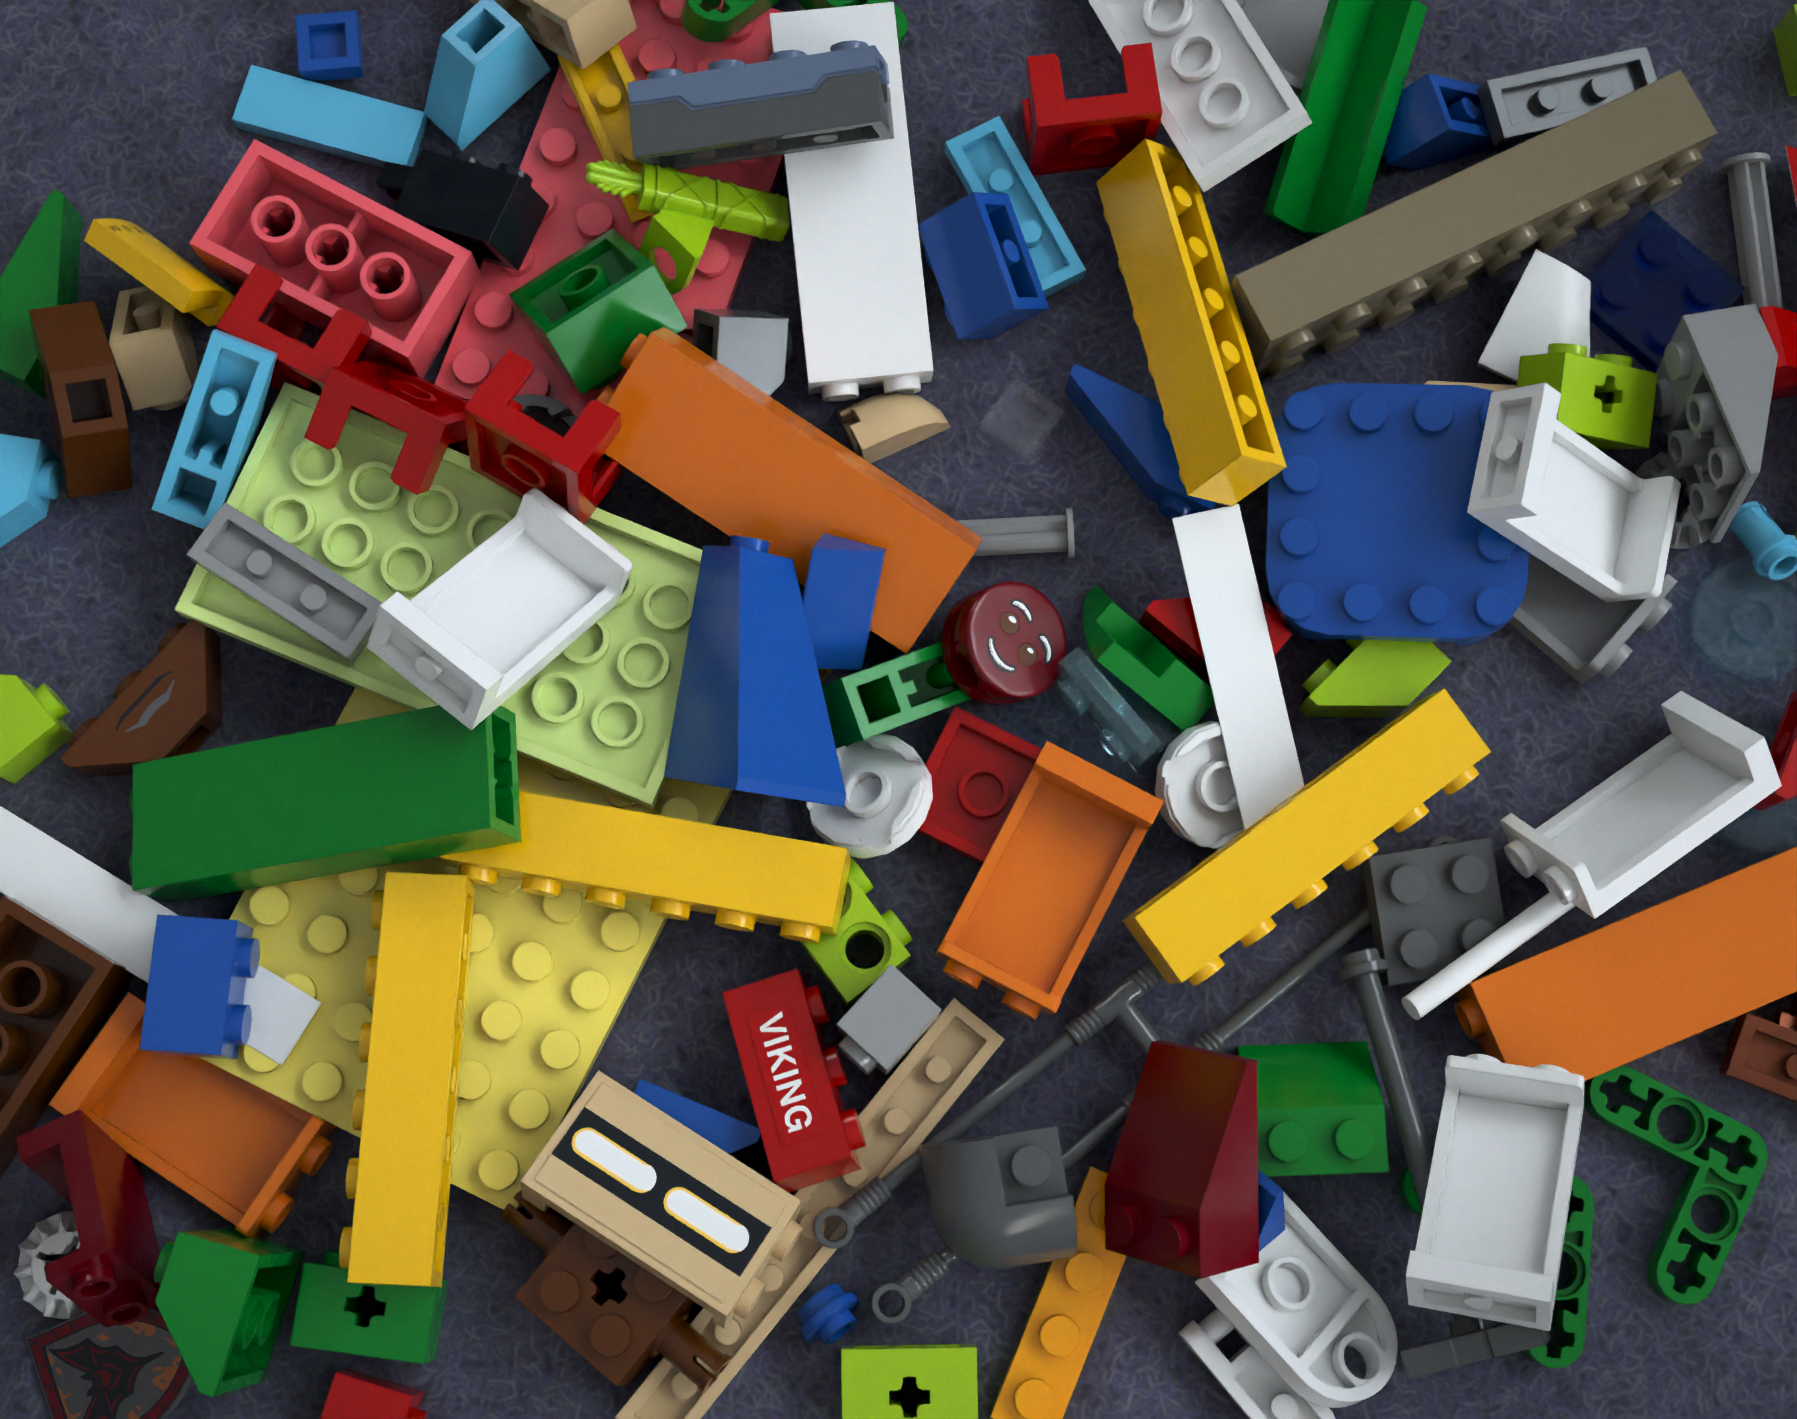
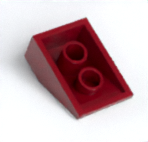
(1187, 1164)

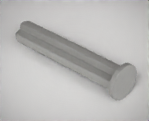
(1753, 228)
(1024, 534)

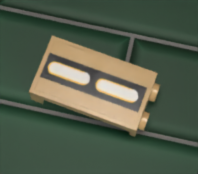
(664, 1198)

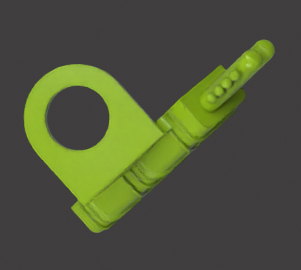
(688, 211)

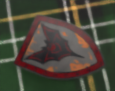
(110, 1370)

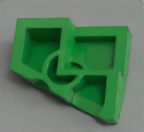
(1144, 661)

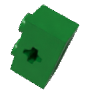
(331, 1321)

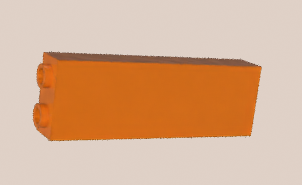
(778, 478)
(1644, 976)

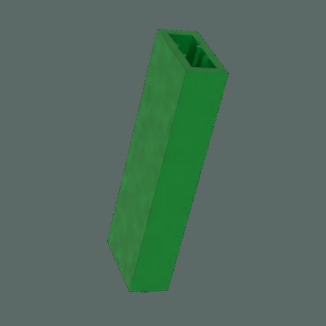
(323, 803)

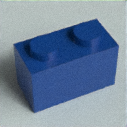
(982, 266)
(199, 987)

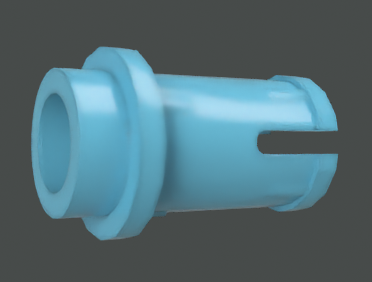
(1770, 548)

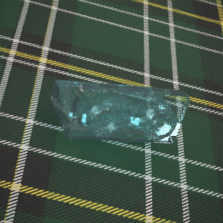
(1127, 722)

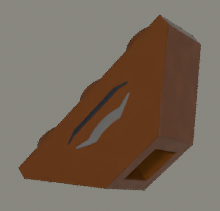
(83, 398)
(157, 710)

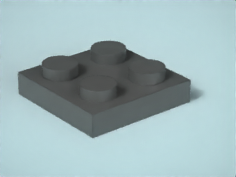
(1432, 906)

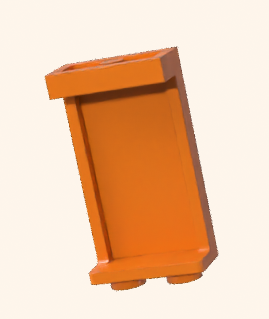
(1047, 881)
(196, 1124)

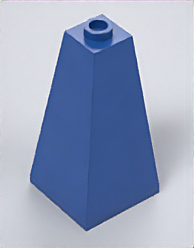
(751, 683)

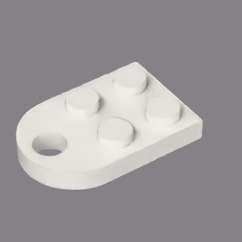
(1304, 1311)

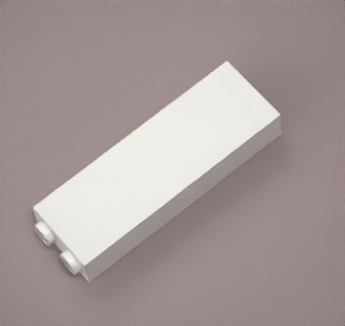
(857, 230)

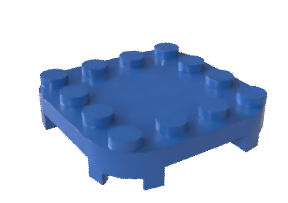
(1376, 521)

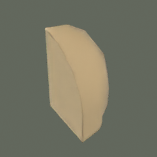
(890, 423)

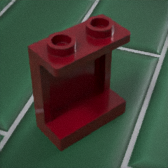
(118, 1243)

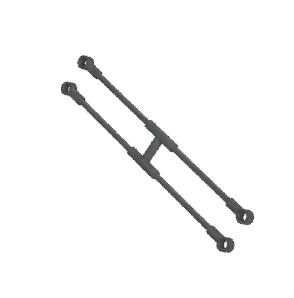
(1115, 1005)

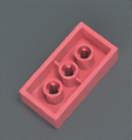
(333, 224)

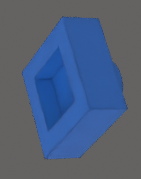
(329, 46)

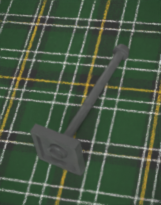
(1471, 1337)

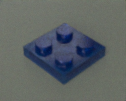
(1651, 285)

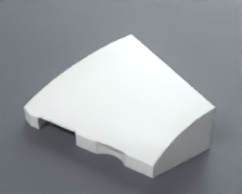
(1544, 309)

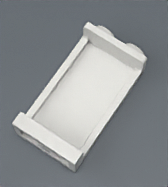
(1571, 499)
(501, 610)
(1647, 810)
(1498, 1192)

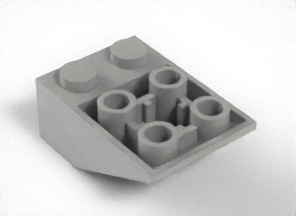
(1716, 408)

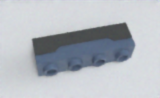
(761, 107)

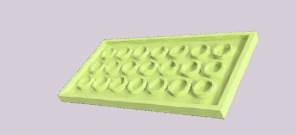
(590, 712)

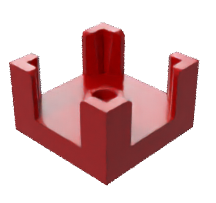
(1088, 130)
(282, 332)
(403, 401)
(527, 455)

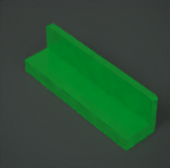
(1351, 104)

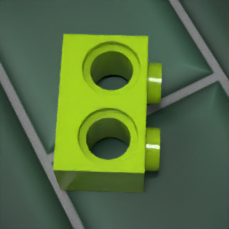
(857, 919)

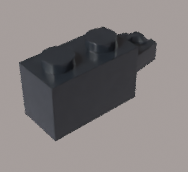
(469, 203)

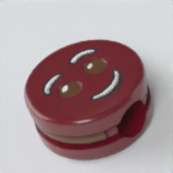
(1003, 643)

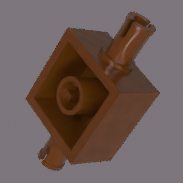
(610, 1334)

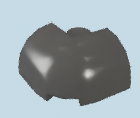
(1001, 1198)

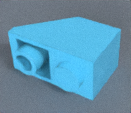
(481, 72)

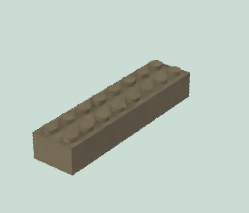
(1471, 225)

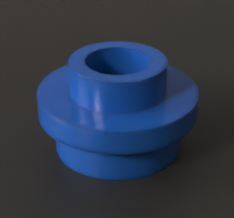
(828, 1314)

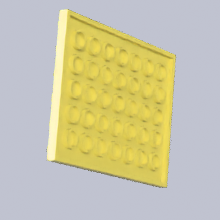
(538, 988)

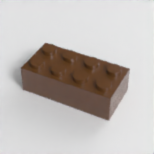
(50, 1009)

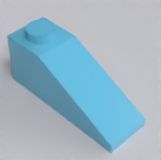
(216, 429)

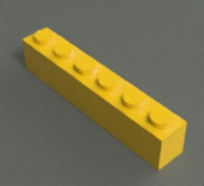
(1189, 326)
(1306, 838)
(668, 864)
(410, 1081)

